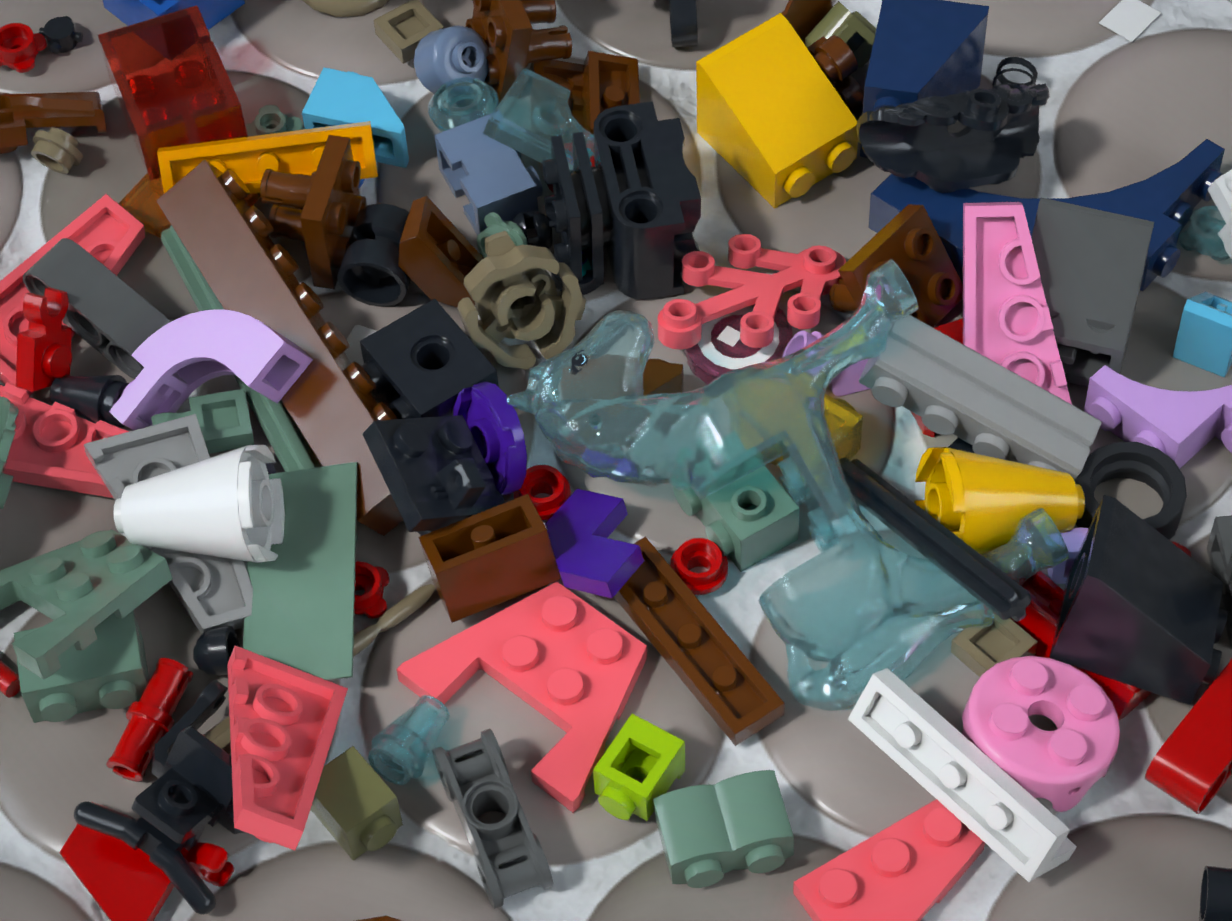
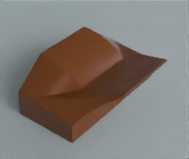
(436, 253)

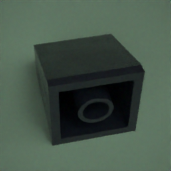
(1139, 608)

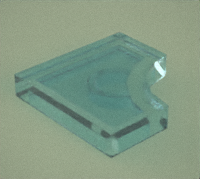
(532, 114)

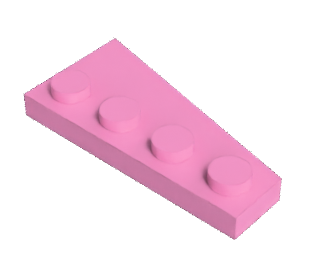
(1005, 297)

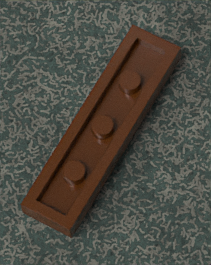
(698, 648)

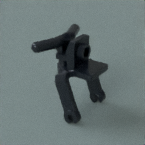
(174, 809)

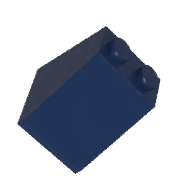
(924, 52)

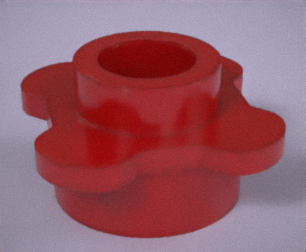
(20, 46)
(373, 581)

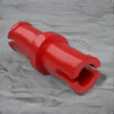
(149, 719)

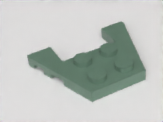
(78, 591)

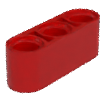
(1199, 751)

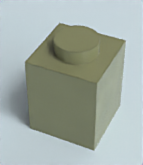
(356, 804)

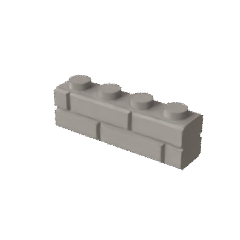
(978, 400)

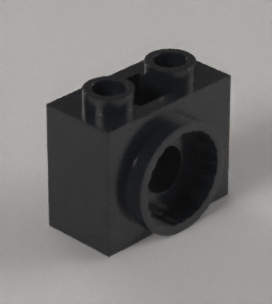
(424, 363)

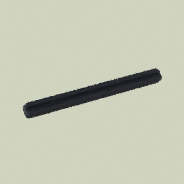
(936, 542)

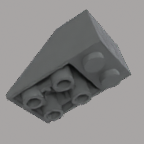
(1091, 282)

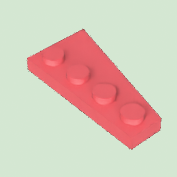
(103, 231)
(278, 743)

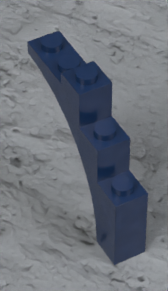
(1162, 198)

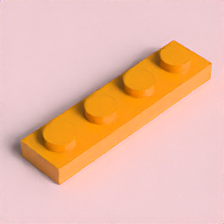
(282, 152)

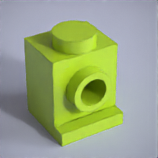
(642, 753)

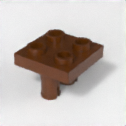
(513, 41)
(327, 207)
(920, 255)

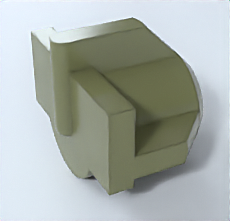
(850, 27)

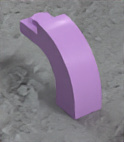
(203, 348)

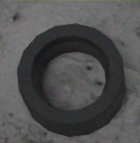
(1142, 464)

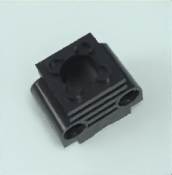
(632, 202)

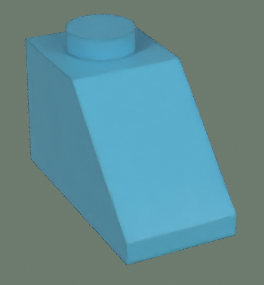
(356, 98)

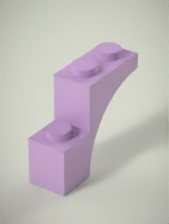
(1165, 419)

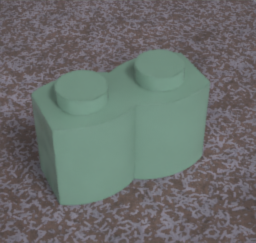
(724, 828)

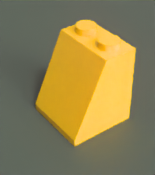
(773, 112)

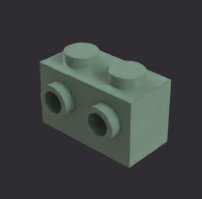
(746, 517)

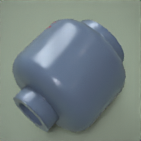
(450, 55)

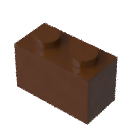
(490, 558)

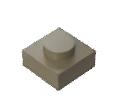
(405, 27)
(986, 647)

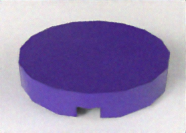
(496, 433)

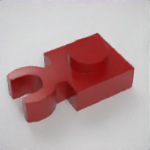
(46, 345)

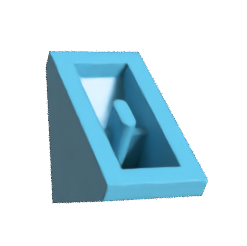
(1206, 333)

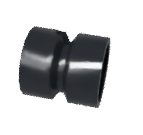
(372, 258)

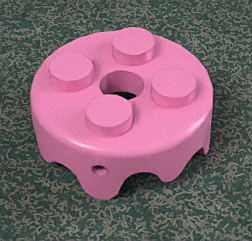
(1045, 763)

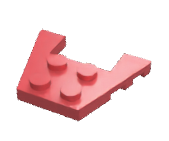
(557, 660)

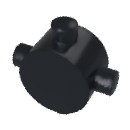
(61, 34)

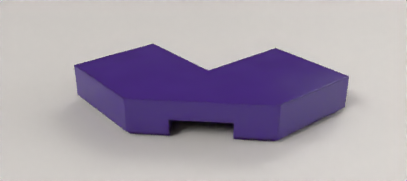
(582, 546)

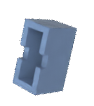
(486, 173)

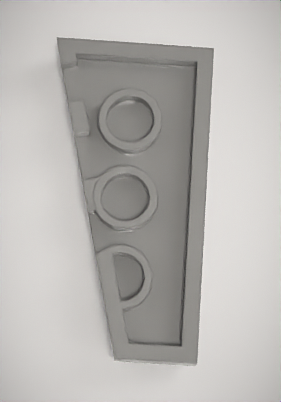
(206, 585)

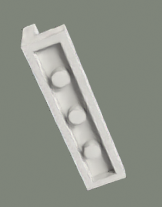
(961, 776)

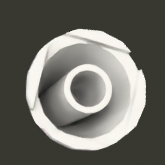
(208, 507)

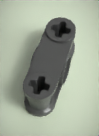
(504, 852)

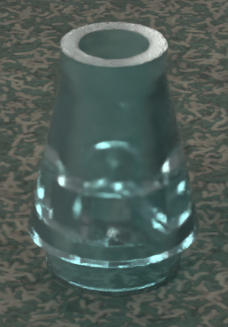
(407, 743)

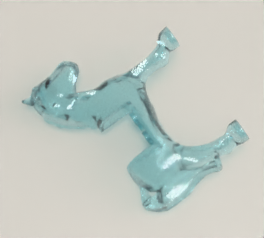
(860, 597)

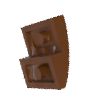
(595, 85)

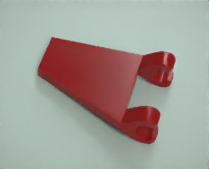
(124, 878)

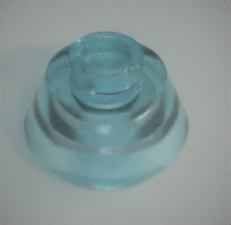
(461, 102)

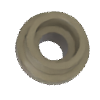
(56, 150)

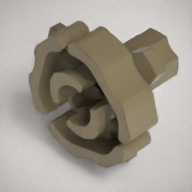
(520, 302)

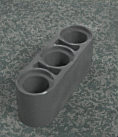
(99, 304)

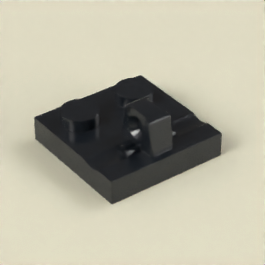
(432, 470)

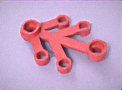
(811, 270)

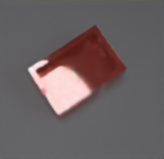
(171, 84)

